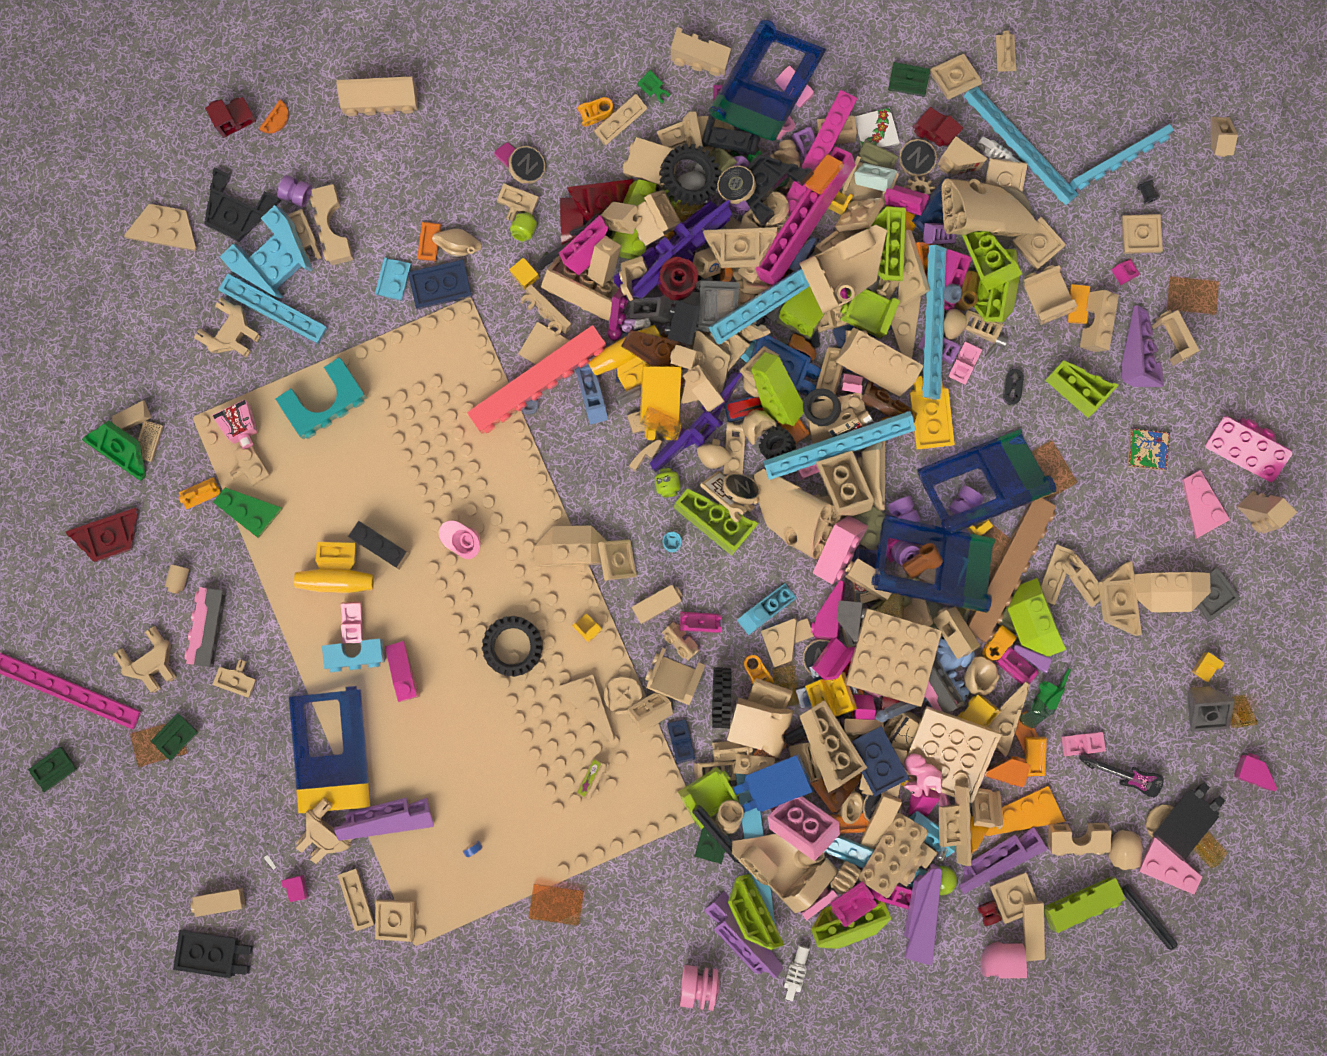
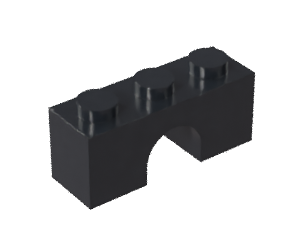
(379, 545)

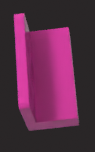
(906, 198)
(833, 660)

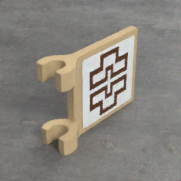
(713, 486)

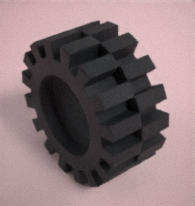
(774, 436)

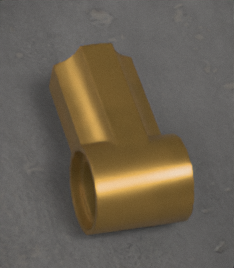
(969, 290)

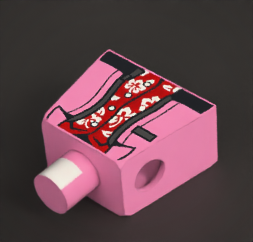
(237, 423)

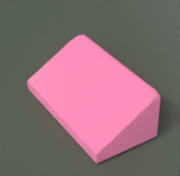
(784, 79)

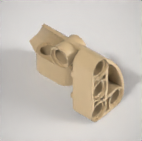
(983, 207)
(848, 264)
(795, 514)
(785, 869)

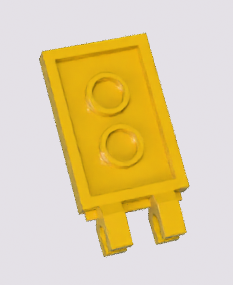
(661, 392)
(933, 418)

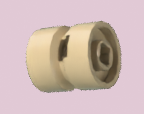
(729, 816)

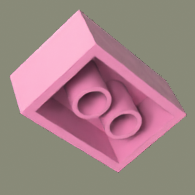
(804, 826)

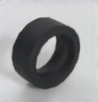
(818, 393)

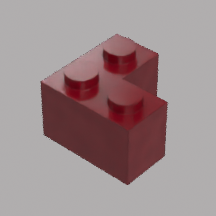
(230, 117)

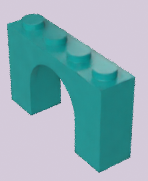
(348, 396)

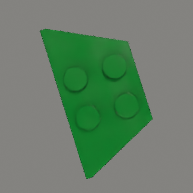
(118, 448)

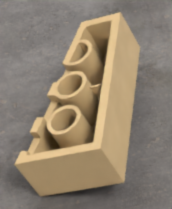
(831, 746)

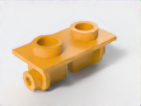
(199, 493)

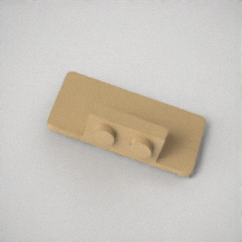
(895, 856)

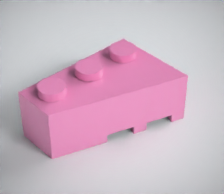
(839, 549)

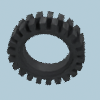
(675, 189)
(489, 646)
(721, 697)

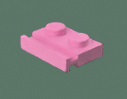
(824, 899)

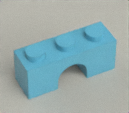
(336, 658)

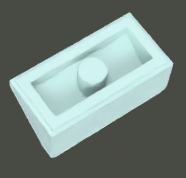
(874, 176)

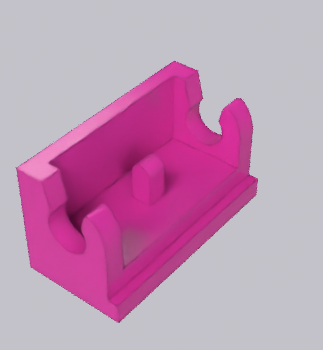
(700, 622)
(1017, 667)
(853, 904)

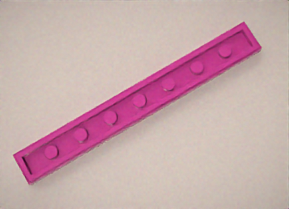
(69, 691)

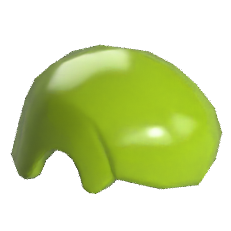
(948, 880)

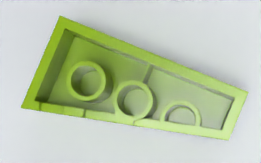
(630, 243)
(991, 259)
(777, 390)
(714, 520)
(1083, 904)

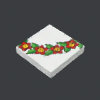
(877, 128)

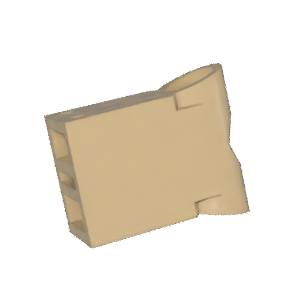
(759, 726)

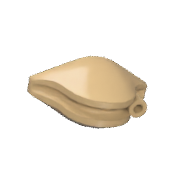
(457, 242)

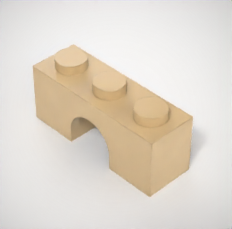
(1099, 334)
(1096, 840)

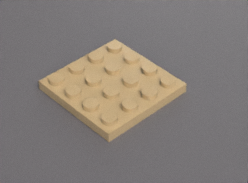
(893, 657)
(955, 748)

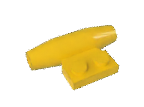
(628, 365)
(334, 571)

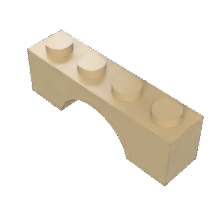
(326, 203)

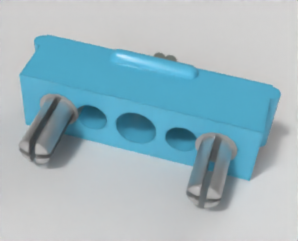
(933, 835)

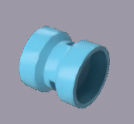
(672, 539)

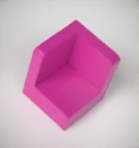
(295, 888)

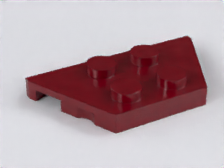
(597, 197)
(106, 536)

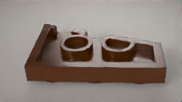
(881, 400)

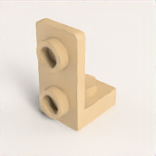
(631, 270)

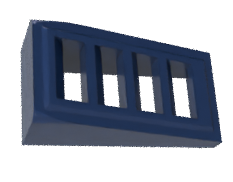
(804, 253)

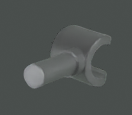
(1001, 342)

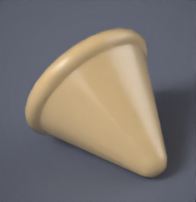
(852, 808)

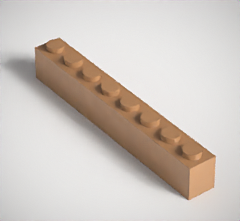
(1011, 565)

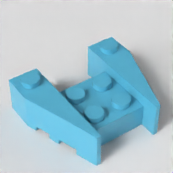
(273, 260)

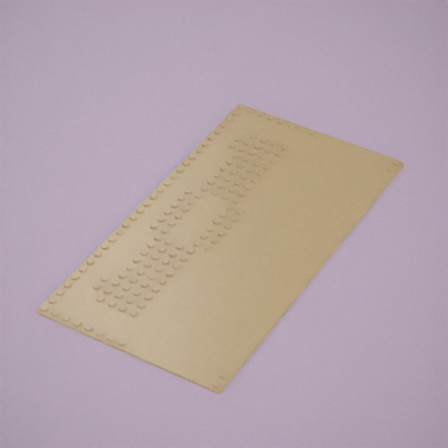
(481, 745)

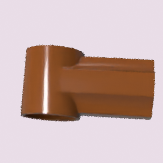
(926, 559)

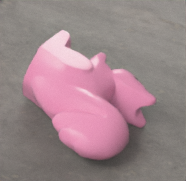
(927, 775)

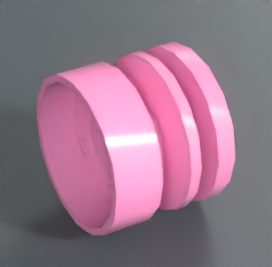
(699, 987)

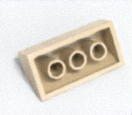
(377, 95)
(579, 289)
(878, 362)

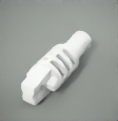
(994, 150)
(796, 972)

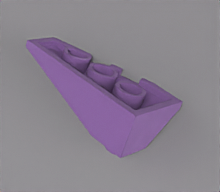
(1138, 362)

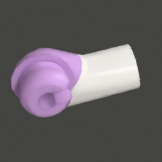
(633, 324)

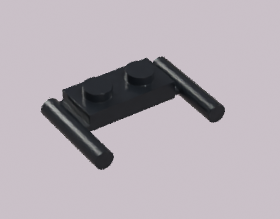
(729, 139)

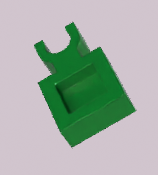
(651, 85)

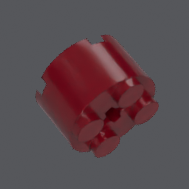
(681, 268)

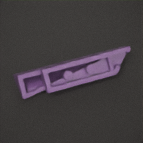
(386, 819)
(1001, 859)
(923, 916)
(755, 956)

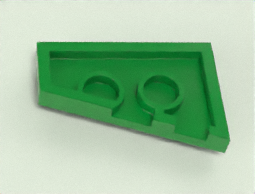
(248, 511)

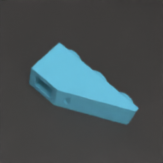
(766, 609)

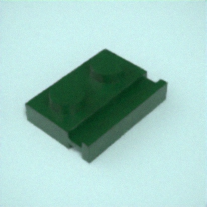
(909, 79)
(174, 736)
(52, 769)
(709, 848)

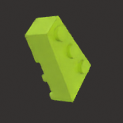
(1080, 388)

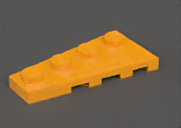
(1029, 812)

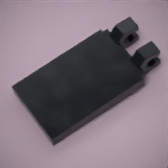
(1188, 822)
(210, 954)

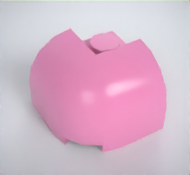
(1004, 960)

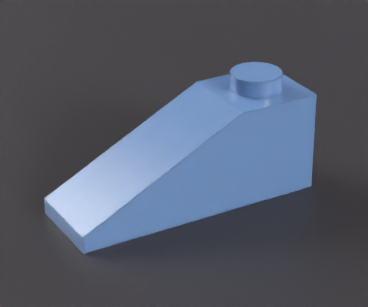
(591, 395)

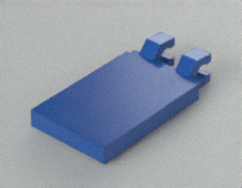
(795, 363)
(776, 784)

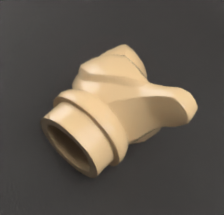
(787, 153)

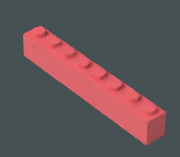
(536, 380)

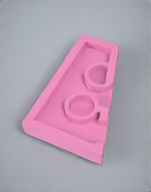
(1203, 505)
(1167, 867)

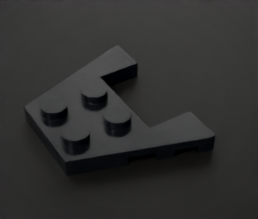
(768, 176)
(231, 215)

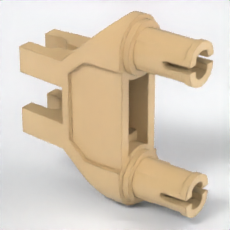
(230, 333)
(150, 663)
(320, 834)

